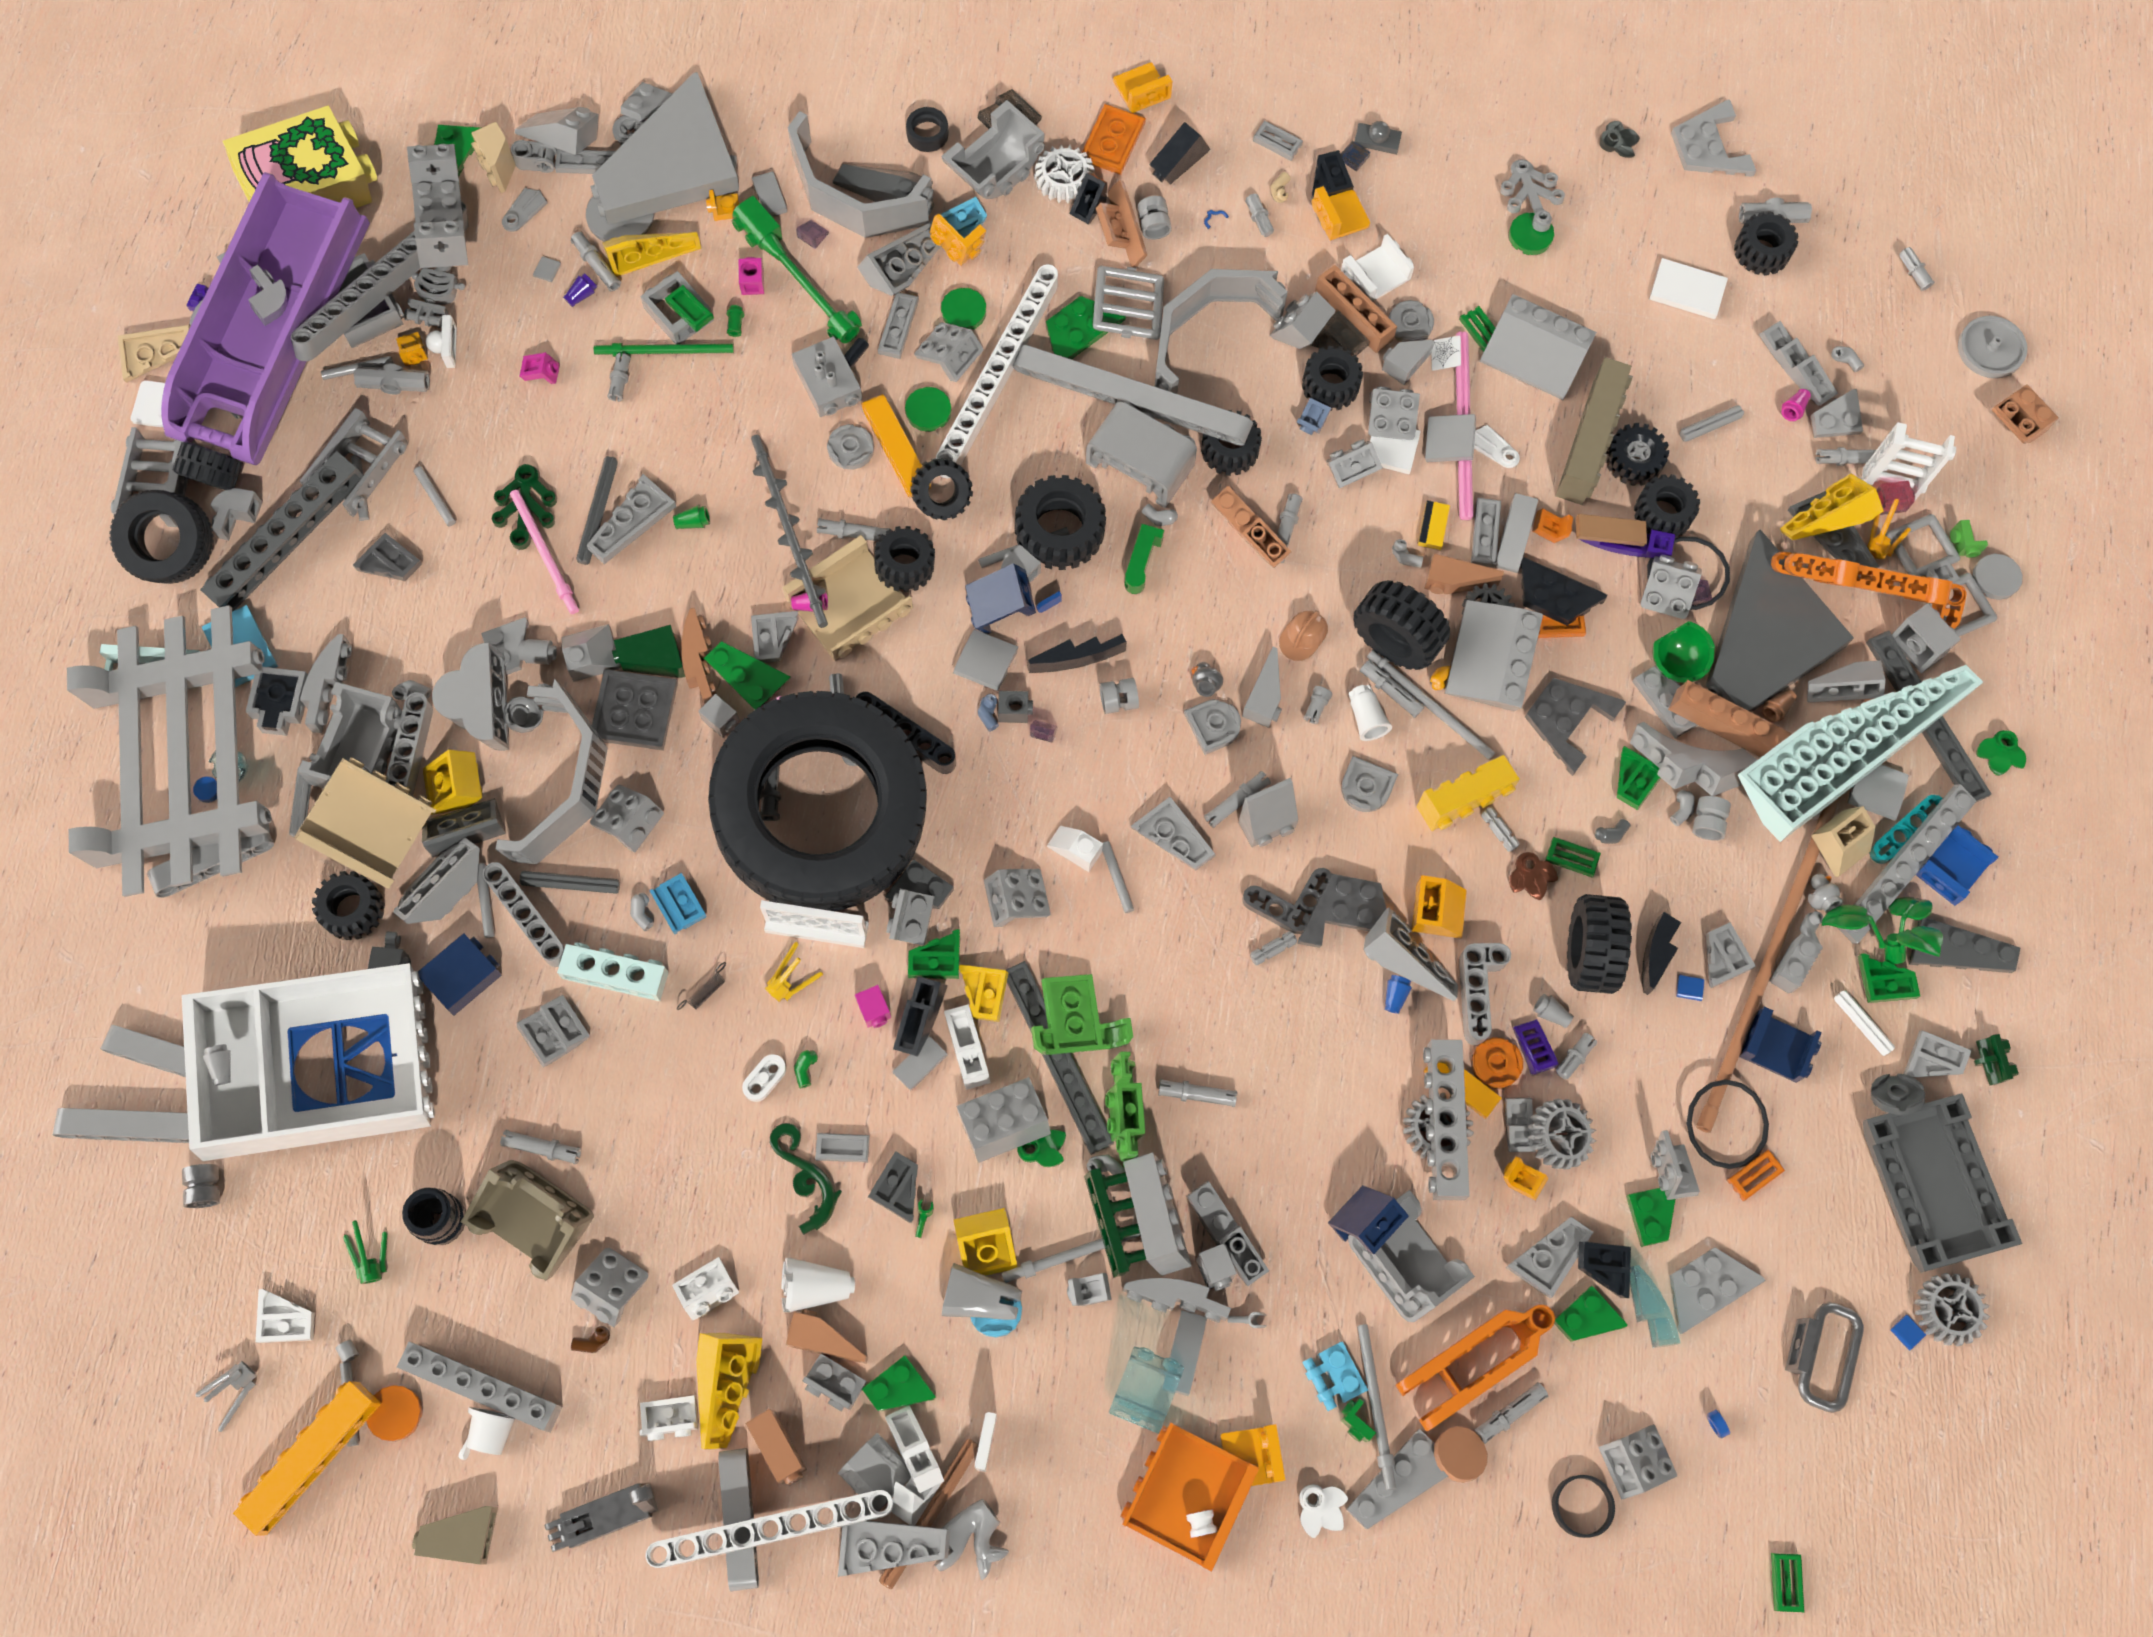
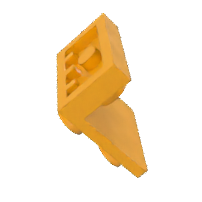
(1143, 87)
(1259, 1448)

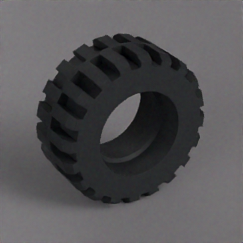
(1060, 495)
(1401, 625)
(1599, 944)

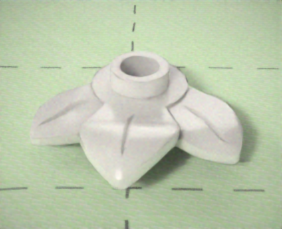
(1324, 1512)

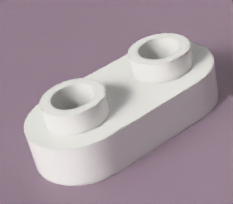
(763, 1078)

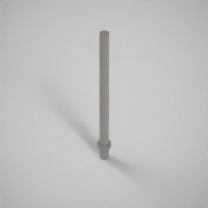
(1430, 704)

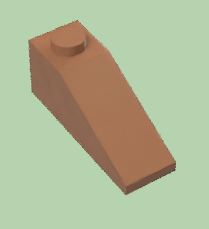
(1455, 576)
(816, 1336)

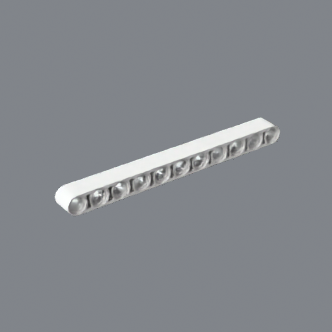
(999, 360)

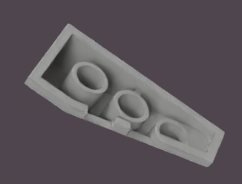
(899, 262)

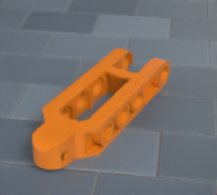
(1528, 1329)

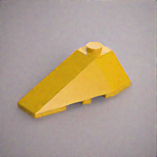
(1844, 505)

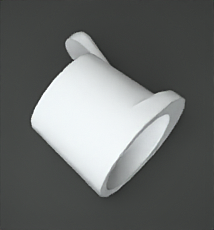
(487, 1432)

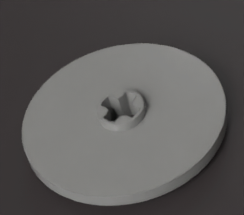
(603, 231)

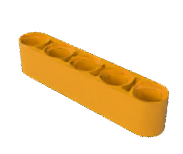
(892, 440)

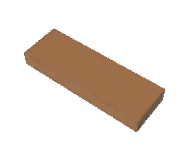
(1611, 530)

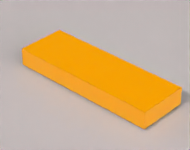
(1477, 1094)

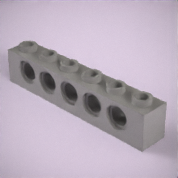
(1450, 1053)
(479, 1387)

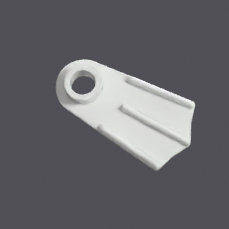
(1495, 447)

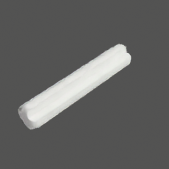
(1864, 1022)

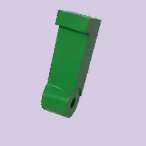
(1146, 540)

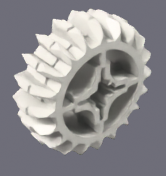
(1060, 181)

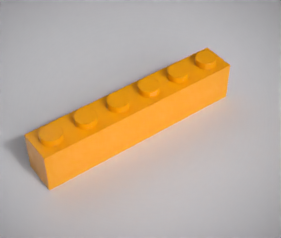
(307, 1458)

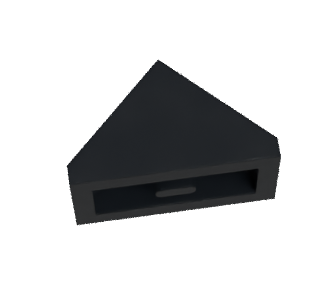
(1090, 195)

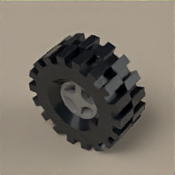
(1639, 443)

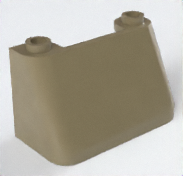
(528, 1215)

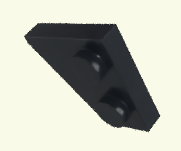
(1331, 174)
(1607, 1265)

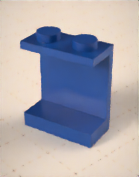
(1956, 865)

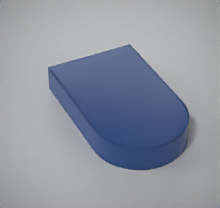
(1049, 602)

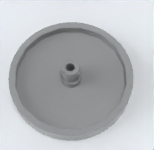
(1992, 347)

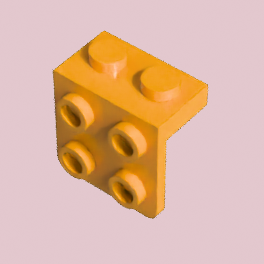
(1339, 213)
(956, 247)

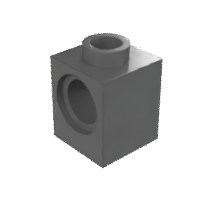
(1008, 698)

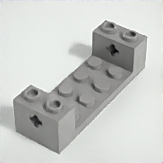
(437, 206)

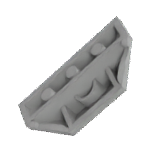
(441, 884)

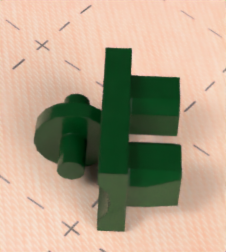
(1994, 1059)

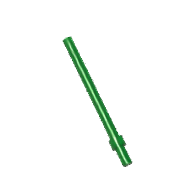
(617, 348)

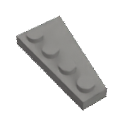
(638, 513)
(1413, 1474)
(885, 1545)

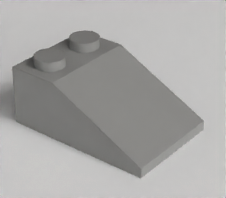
(562, 129)
(1269, 814)

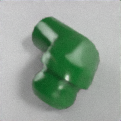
(802, 1065)

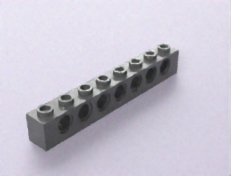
(282, 544)

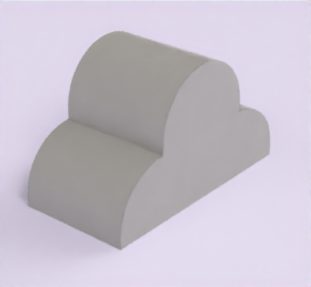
(476, 696)

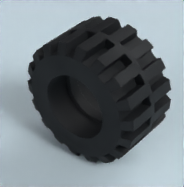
(1770, 229)
(1335, 362)
(1229, 459)
(207, 466)
(1674, 492)
(961, 494)
(904, 543)
(334, 892)

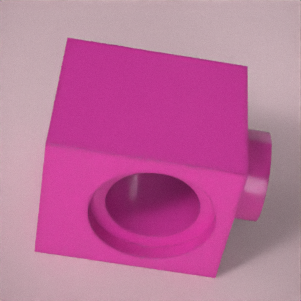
(751, 283)
(873, 1007)

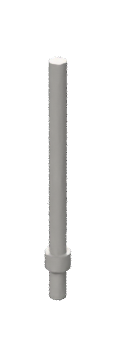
(1030, 1268)
(1385, 1459)

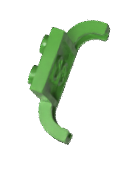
(1075, 1019)

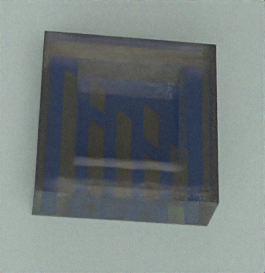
(1355, 155)

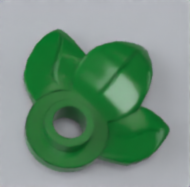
(2001, 756)
(1046, 1149)

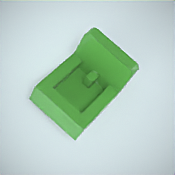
(1963, 540)

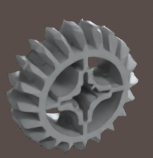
(1415, 1123)
(1561, 1150)
(1941, 1325)

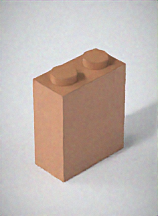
(776, 1447)

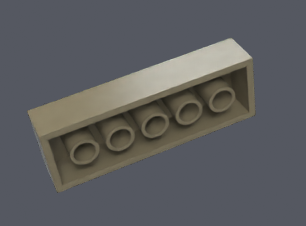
(1595, 431)

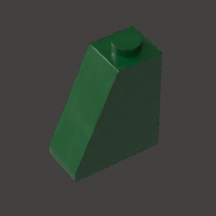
(650, 653)

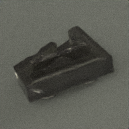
(1341, 333)

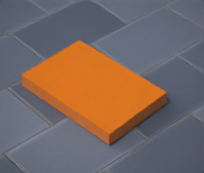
(1113, 138)

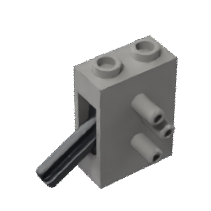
(829, 374)

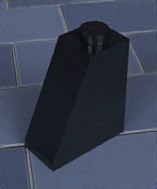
(1179, 154)

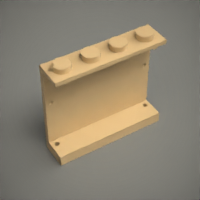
(856, 599)
(364, 821)

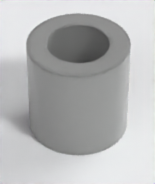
(347, 1351)

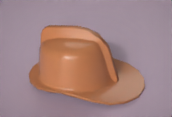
(1303, 635)

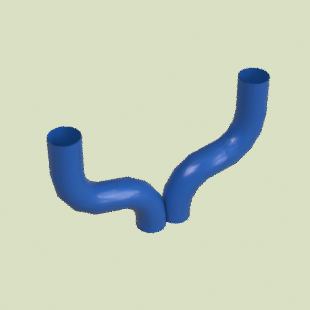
(1214, 213)

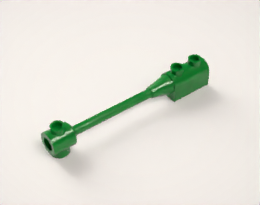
(766, 234)

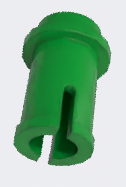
(735, 315)

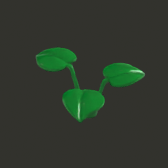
(1919, 938)

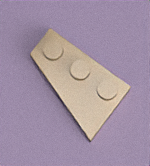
(149, 350)

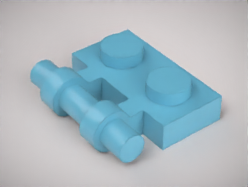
(1342, 1373)

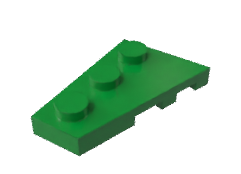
(461, 138)

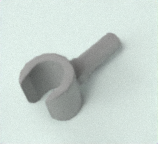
(1251, 1319)

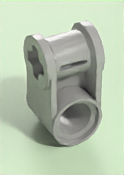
(533, 156)

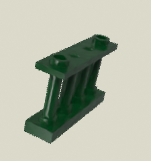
(1104, 1211)

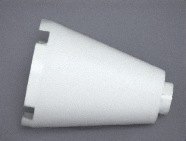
(813, 1285)

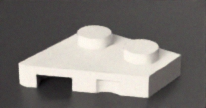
(282, 1320)

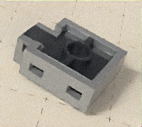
(276, 699)

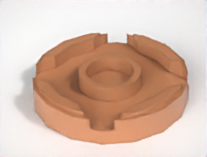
(1460, 1454)

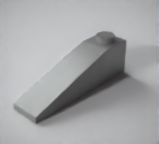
(1398, 952)

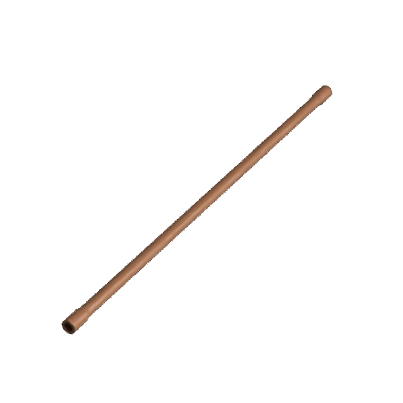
(1711, 1109)

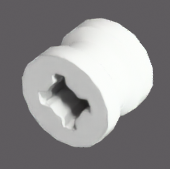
(1201, 1523)

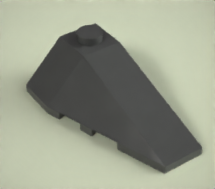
(876, 183)

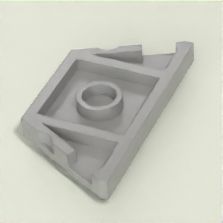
(1709, 1286)

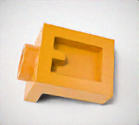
(722, 205)
(411, 349)

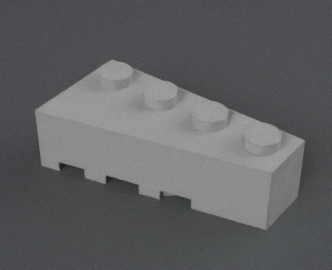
(1156, 1214)

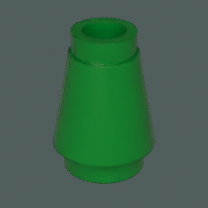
(692, 518)

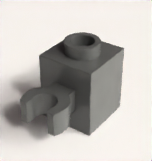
(390, 954)

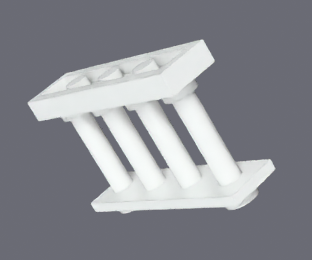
(1891, 449)

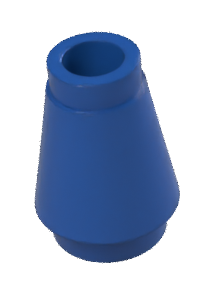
(1397, 993)

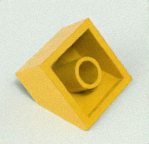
(452, 781)
(986, 1242)

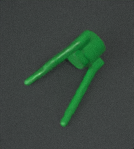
(368, 1269)

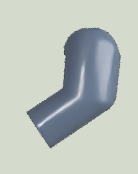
(986, 712)

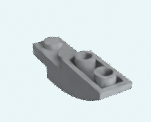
(326, 670)
(1225, 1230)
(1166, 1291)

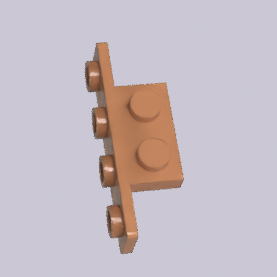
(1121, 224)

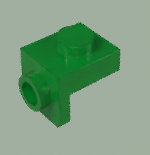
(1357, 1428)

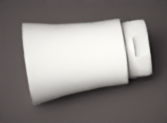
(1368, 713)

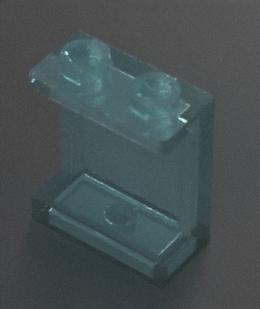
(1146, 1389)

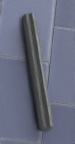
(597, 508)

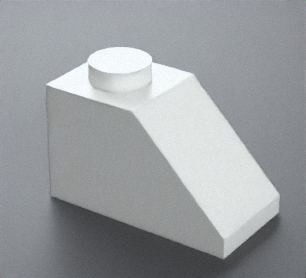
(1076, 847)

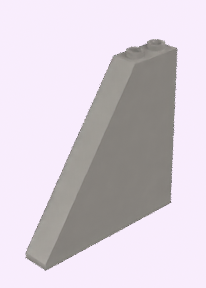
(667, 160)

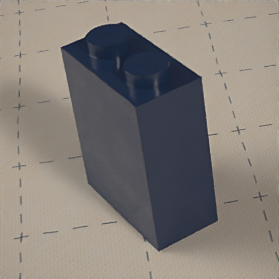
(459, 973)

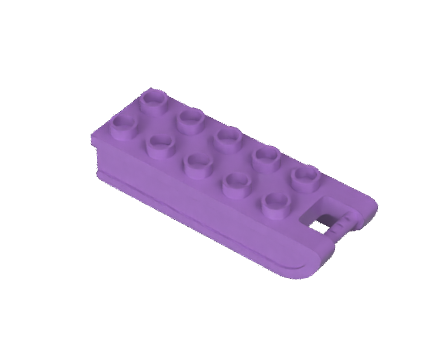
(228, 352)

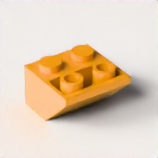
(1439, 907)

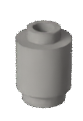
(537, 651)

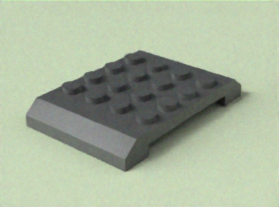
(1939, 1184)

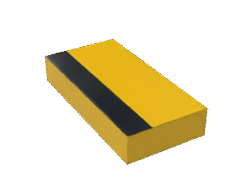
(1433, 525)

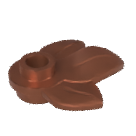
(1533, 879)

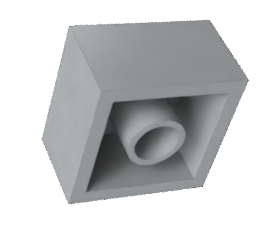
(1925, 638)

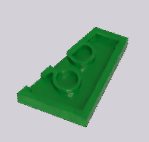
(746, 675)

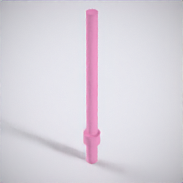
(563, 590)

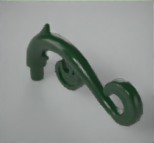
(809, 1170)

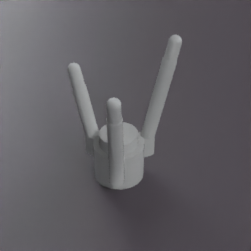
(238, 1376)

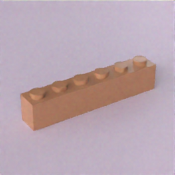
(1726, 719)

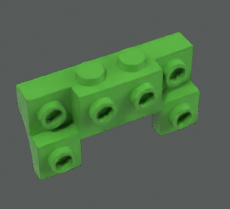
(1125, 1108)

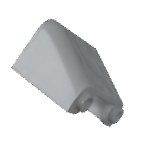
(1412, 1267)

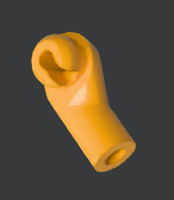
(1439, 677)

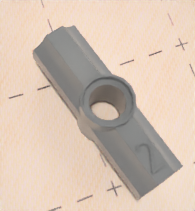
(1795, 211)
(392, 379)

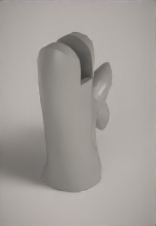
(983, 1522)

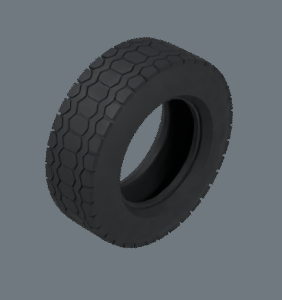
(802, 726)

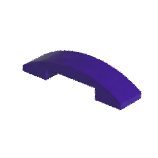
(1657, 544)

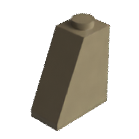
(458, 1537)

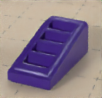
(1534, 1067)

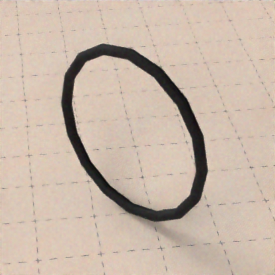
(1723, 559)
(1691, 1132)

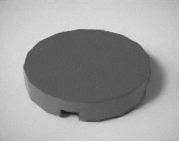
(1898, 1094)

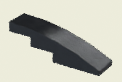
(1067, 656)

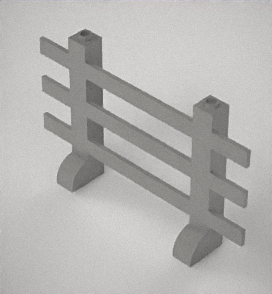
(172, 677)

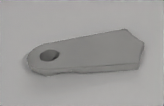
(523, 209)

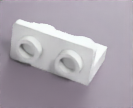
(705, 1289)

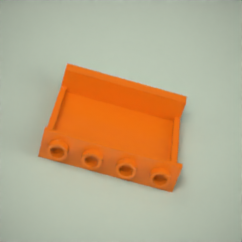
(1188, 1479)

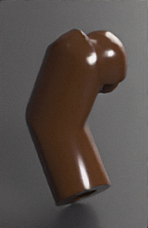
(593, 1343)

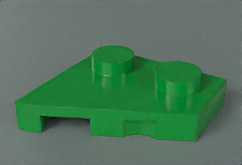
(1886, 981)

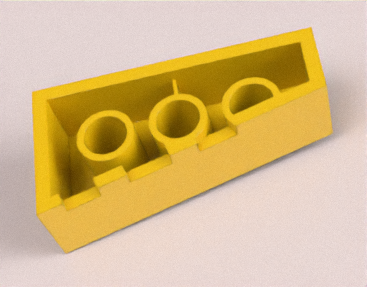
(1467, 793)

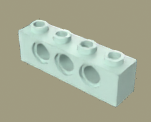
(649, 987)

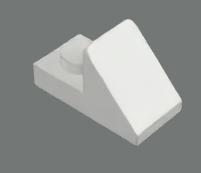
(909, 1503)

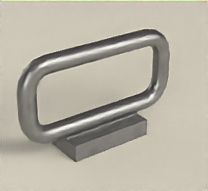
(1804, 1352)

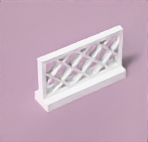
(814, 924)

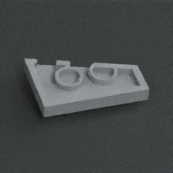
(1659, 694)
(1552, 1257)

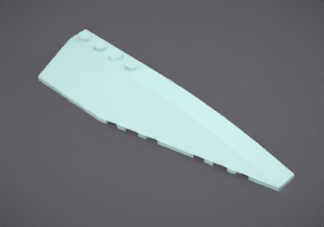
(1842, 749)

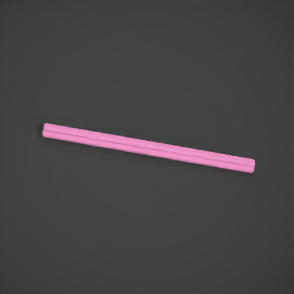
(1463, 408)

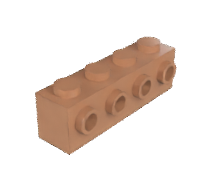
(1356, 307)

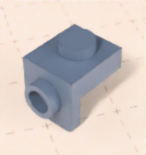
(1313, 417)

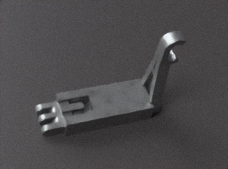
(604, 1515)

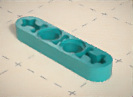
(1905, 827)

